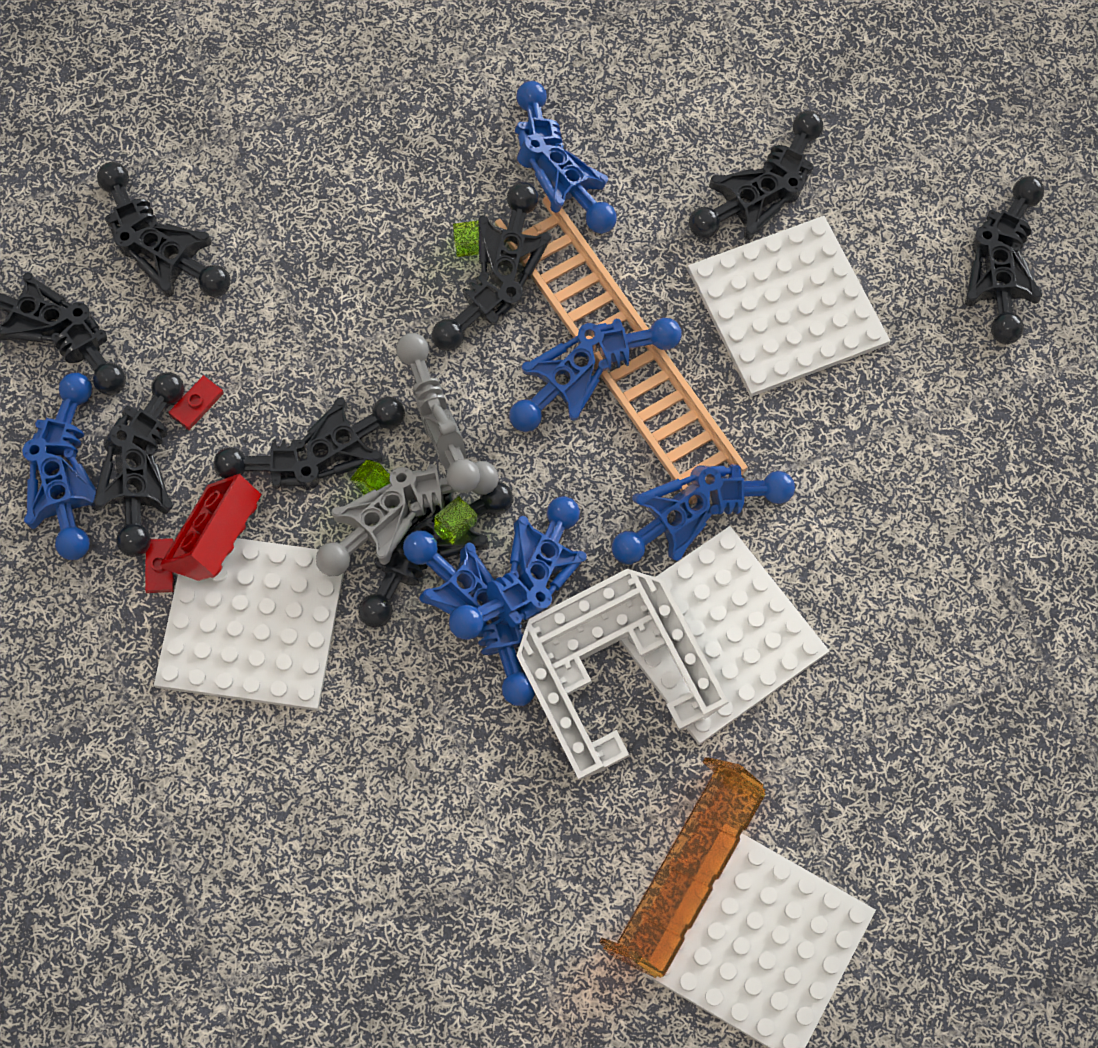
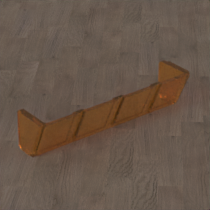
(689, 870)

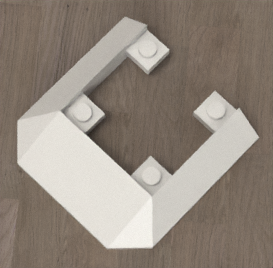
(593, 620)

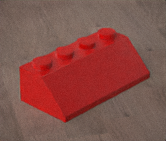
(212, 528)

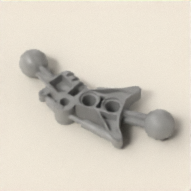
(437, 420)
(392, 523)

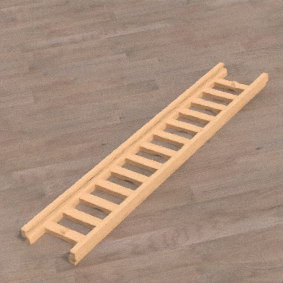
(629, 314)

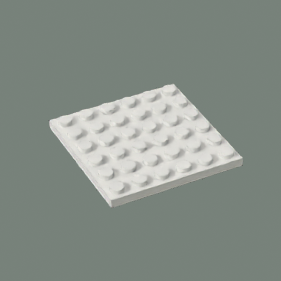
(788, 305)
(742, 626)
(253, 628)
(768, 947)

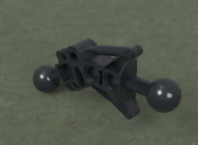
(777, 174)
(140, 228)
(1004, 243)
(483, 296)
(69, 333)
(138, 443)
(284, 459)
(376, 608)

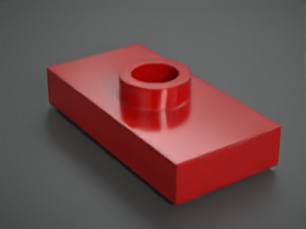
(196, 402)
(156, 578)

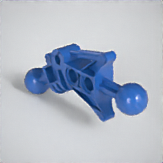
(556, 169)
(613, 347)
(54, 439)
(726, 496)
(519, 589)
(498, 636)

